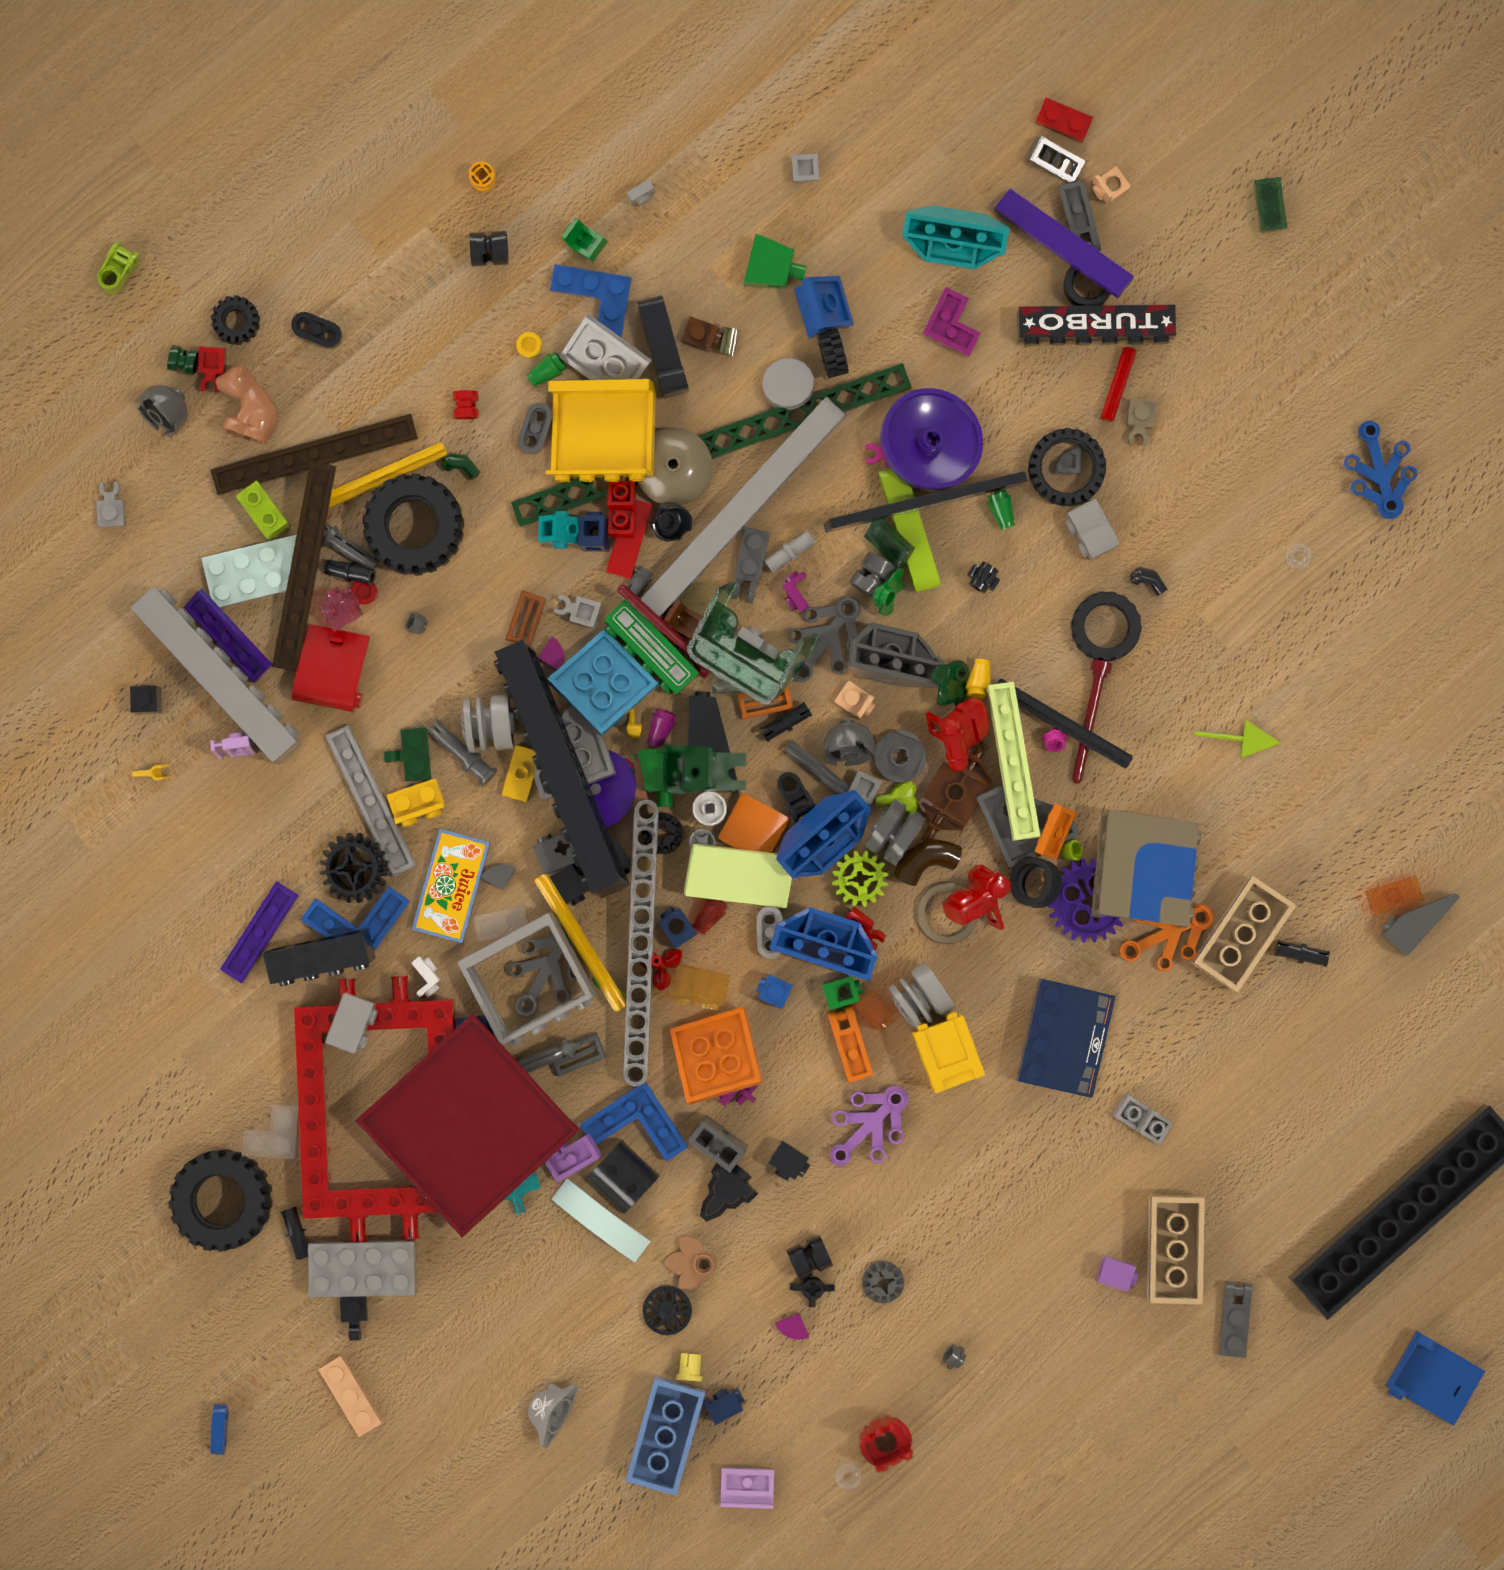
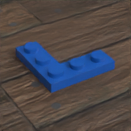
(609, 288)
(378, 921)
(639, 1104)

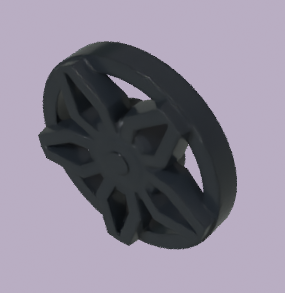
(667, 1310)

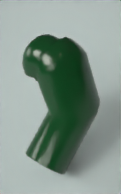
(460, 461)

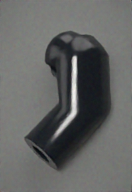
(1150, 577)

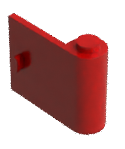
(329, 671)

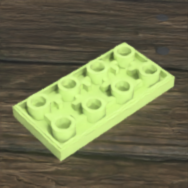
(737, 876)

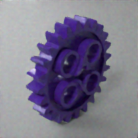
(1066, 910)

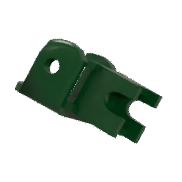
(711, 767)

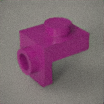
(794, 598)

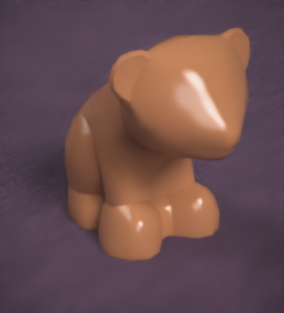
(257, 411)

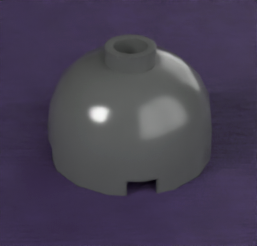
(163, 408)
(849, 743)

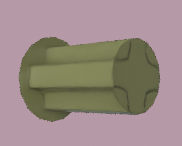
(728, 341)

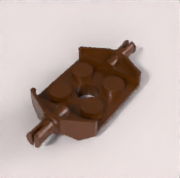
(952, 814)

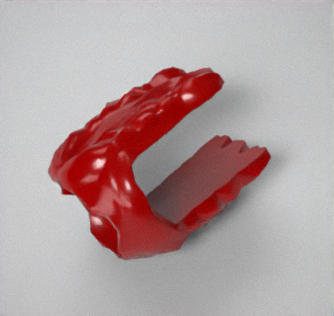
(881, 1459)

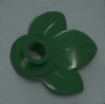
(952, 682)

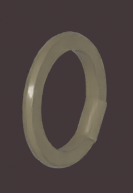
(936, 889)

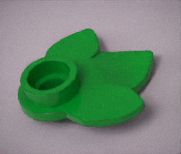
(886, 593)

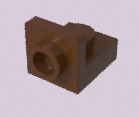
(702, 334)

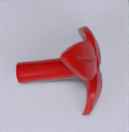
(670, 960)

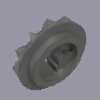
(871, 1277)

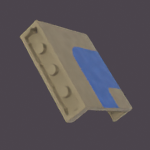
(1146, 868)

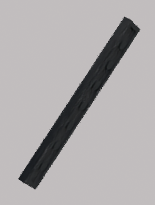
(925, 502)

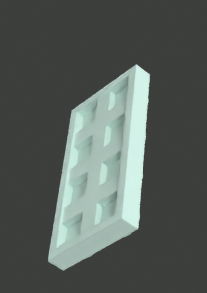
(249, 572)

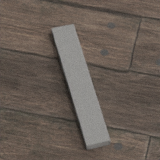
(370, 800)

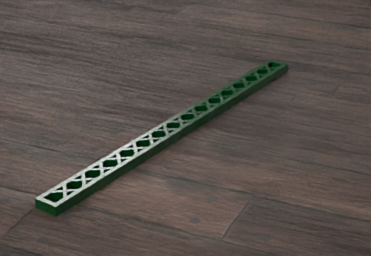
(727, 430)

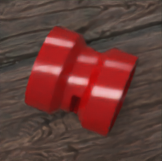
(465, 403)

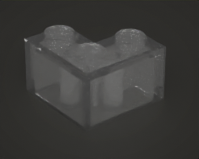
(279, 1140)

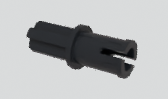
(350, 572)
(295, 1233)

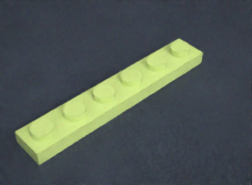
(1013, 761)

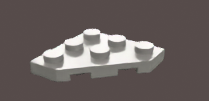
(589, 748)

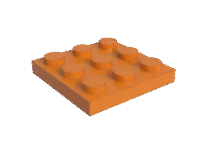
(716, 1056)

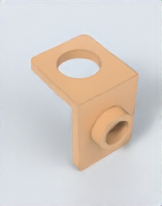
(1101, 189)

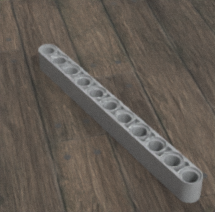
(743, 507)
(635, 954)

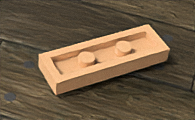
(350, 1396)

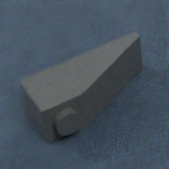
(1411, 927)

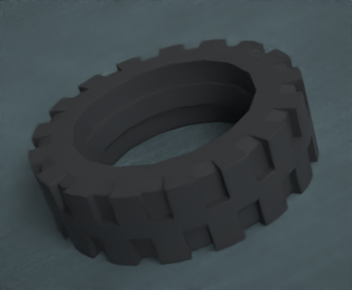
(1133, 621)

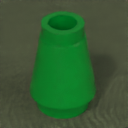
(547, 369)
(1001, 507)

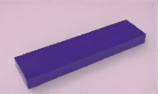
(228, 635)
(259, 932)

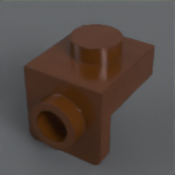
(682, 619)

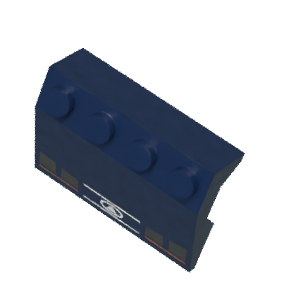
(1065, 1038)

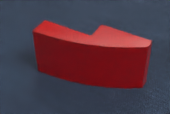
(622, 509)

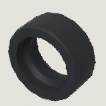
(1077, 300)
(1052, 886)

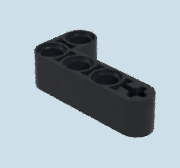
(663, 347)

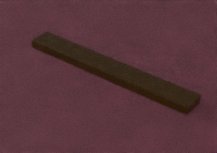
(324, 450)
(304, 565)

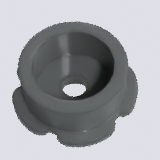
(954, 1356)

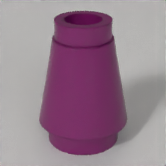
(660, 727)

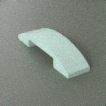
(600, 1220)

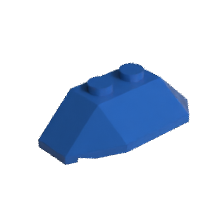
(824, 835)
(826, 942)

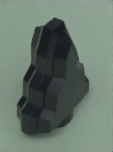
(726, 1191)

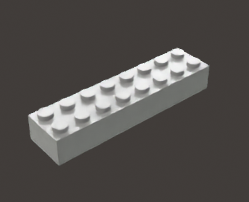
(214, 673)

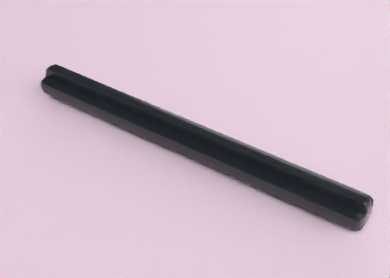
(1072, 728)

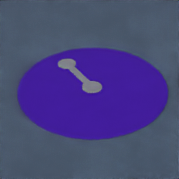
(615, 793)

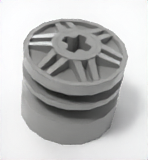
(921, 996)

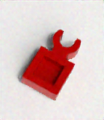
(211, 362)
(867, 924)

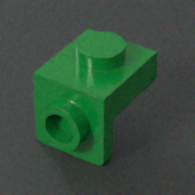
(583, 240)

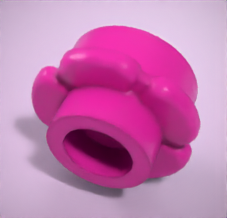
(1054, 740)

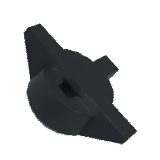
(812, 1291)

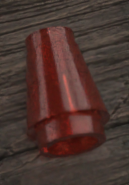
(709, 915)

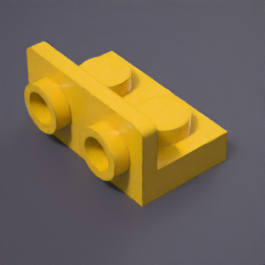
(417, 802)

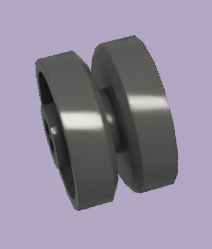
(895, 832)

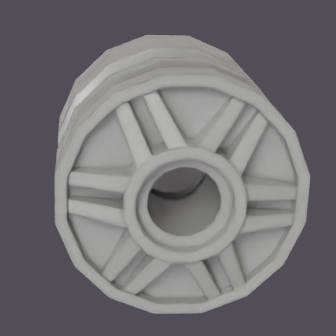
(488, 723)

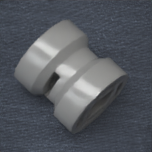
(702, 836)

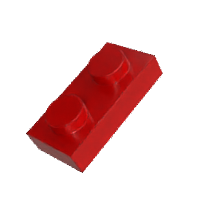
(1064, 119)

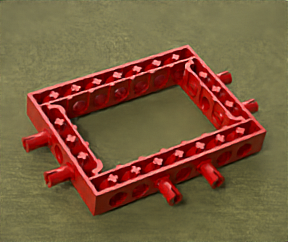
(356, 1203)

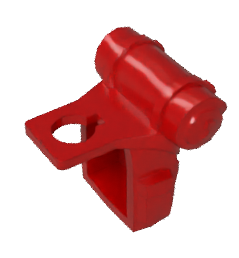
(960, 730)
(978, 898)

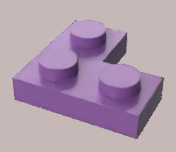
(573, 1157)

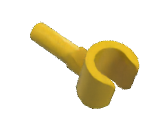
(633, 729)
(154, 772)

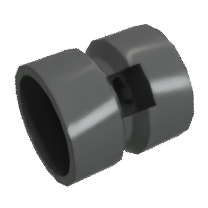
(873, 573)

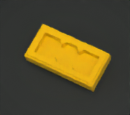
(520, 774)

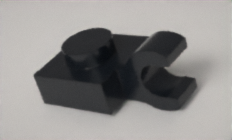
(354, 1310)

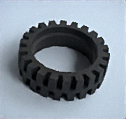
(1068, 436)

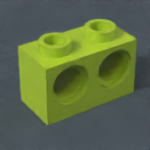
(263, 510)

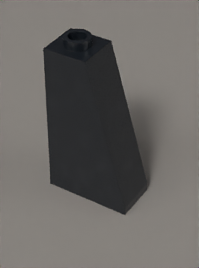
(707, 727)

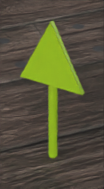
(1252, 739)

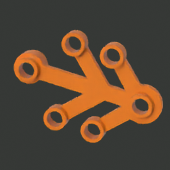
(1172, 935)

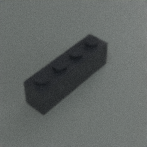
(319, 956)

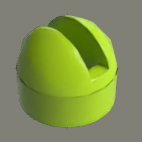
(1071, 850)

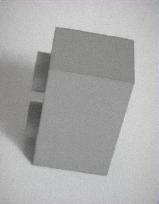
(351, 1023)

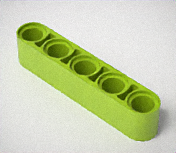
(910, 526)

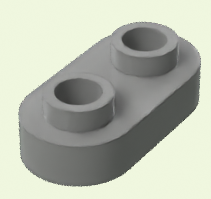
(766, 932)

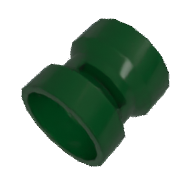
(182, 360)

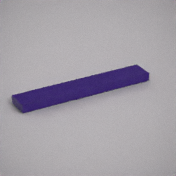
(1064, 243)

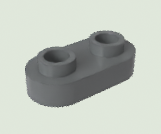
(535, 428)

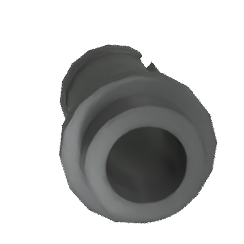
(639, 580)

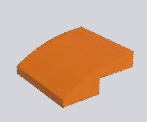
(754, 826)

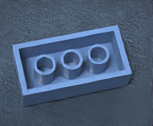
(665, 1435)

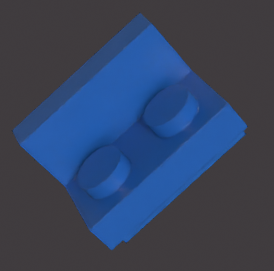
(823, 304)

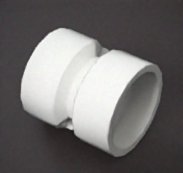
(709, 809)

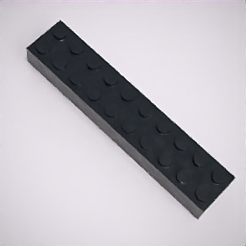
(561, 769)
(1403, 1213)

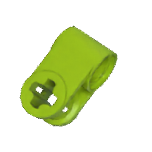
(118, 263)

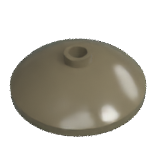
(693, 469)

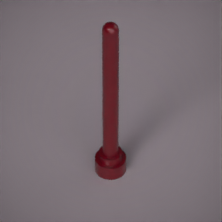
(660, 624)
(1100, 671)

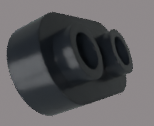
(317, 330)

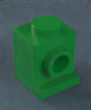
(832, 996)

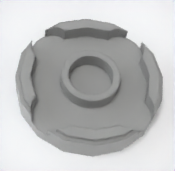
(788, 383)

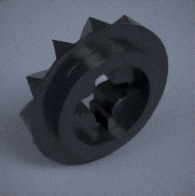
(670, 842)

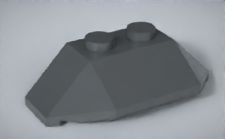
(893, 657)

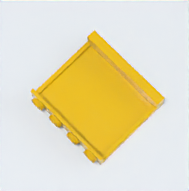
(603, 429)

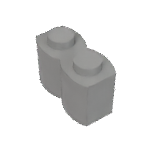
(1092, 530)

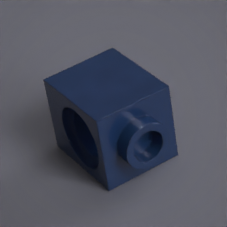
(687, 933)

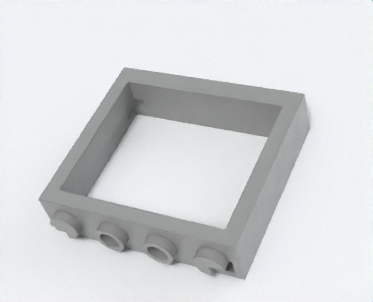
(485, 1001)

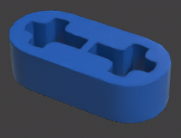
(219, 1429)

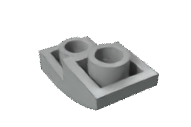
(1142, 1119)

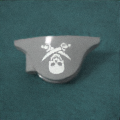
(550, 1410)

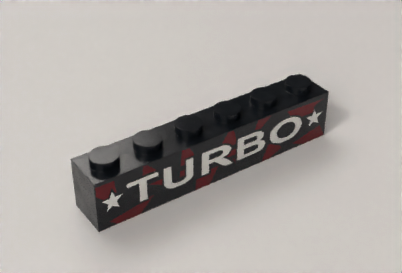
(1096, 323)

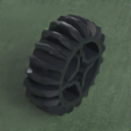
(353, 858)

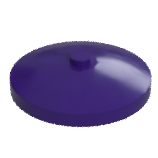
(931, 439)

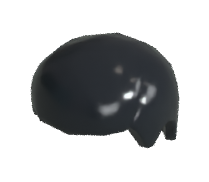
(671, 522)

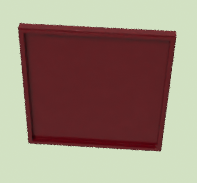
(467, 1125)

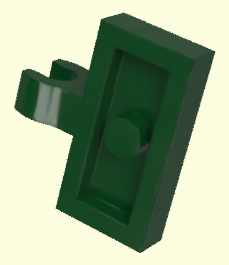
(413, 754)

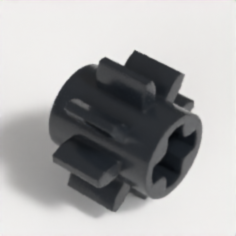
(983, 577)

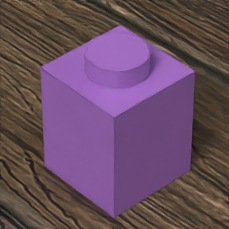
(1117, 1273)

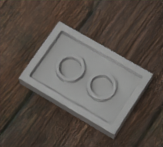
(602, 353)

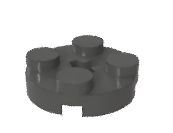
(913, 750)

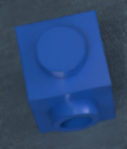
(774, 990)

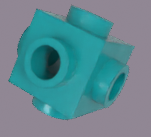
(558, 529)

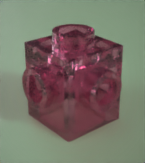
(340, 608)

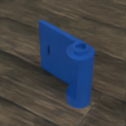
(1434, 1378)

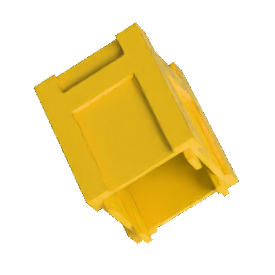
(948, 1052)

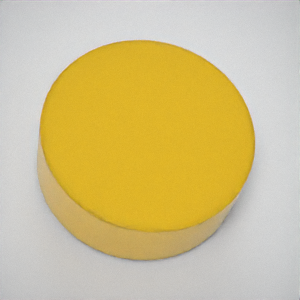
(529, 345)

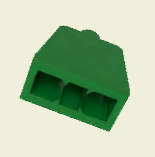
(771, 265)
(652, 772)

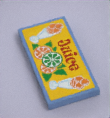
(451, 886)

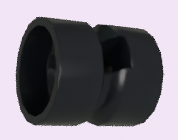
(489, 248)
(809, 1257)

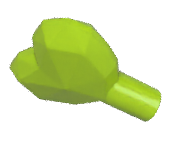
(904, 793)

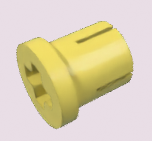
(689, 1367)

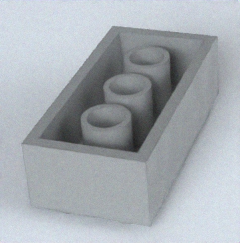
(362, 1268)

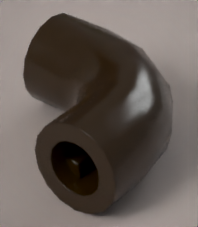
(925, 855)

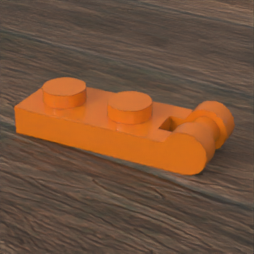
(850, 1045)

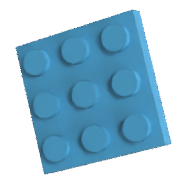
(602, 682)

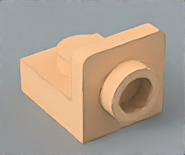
(855, 700)

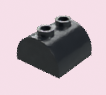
(623, 1176)

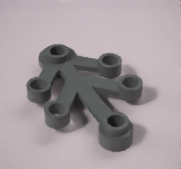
(829, 633)
(548, 966)

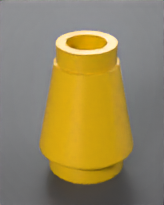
(979, 679)

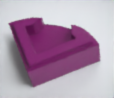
(553, 654)
(793, 1327)

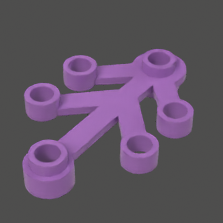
(872, 1122)

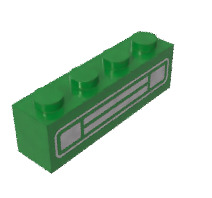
(651, 647)

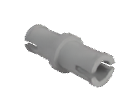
(789, 551)

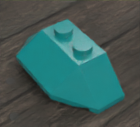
(955, 236)

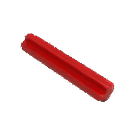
(1118, 384)

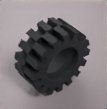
(235, 304)
(832, 353)

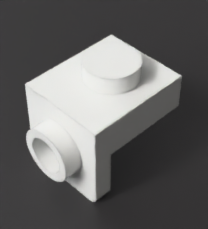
(427, 970)

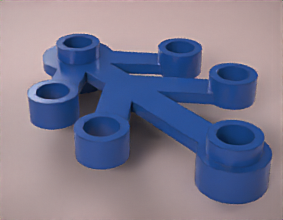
(1380, 473)

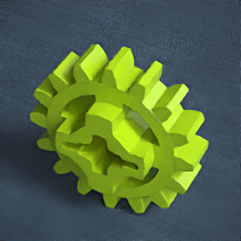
(861, 890)

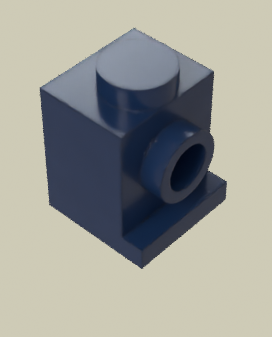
(587, 525)
(724, 1404)

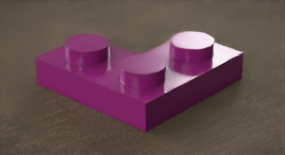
(944, 324)

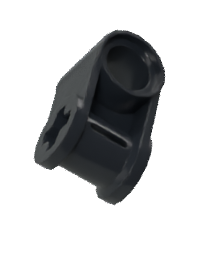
(796, 797)

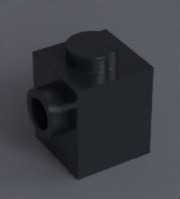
(789, 1161)

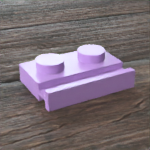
(234, 746)
(747, 1487)

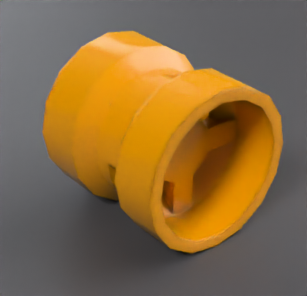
(482, 181)

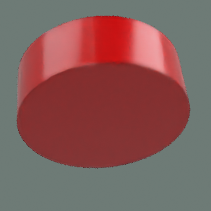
(366, 593)

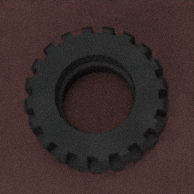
(406, 489)
(185, 1207)

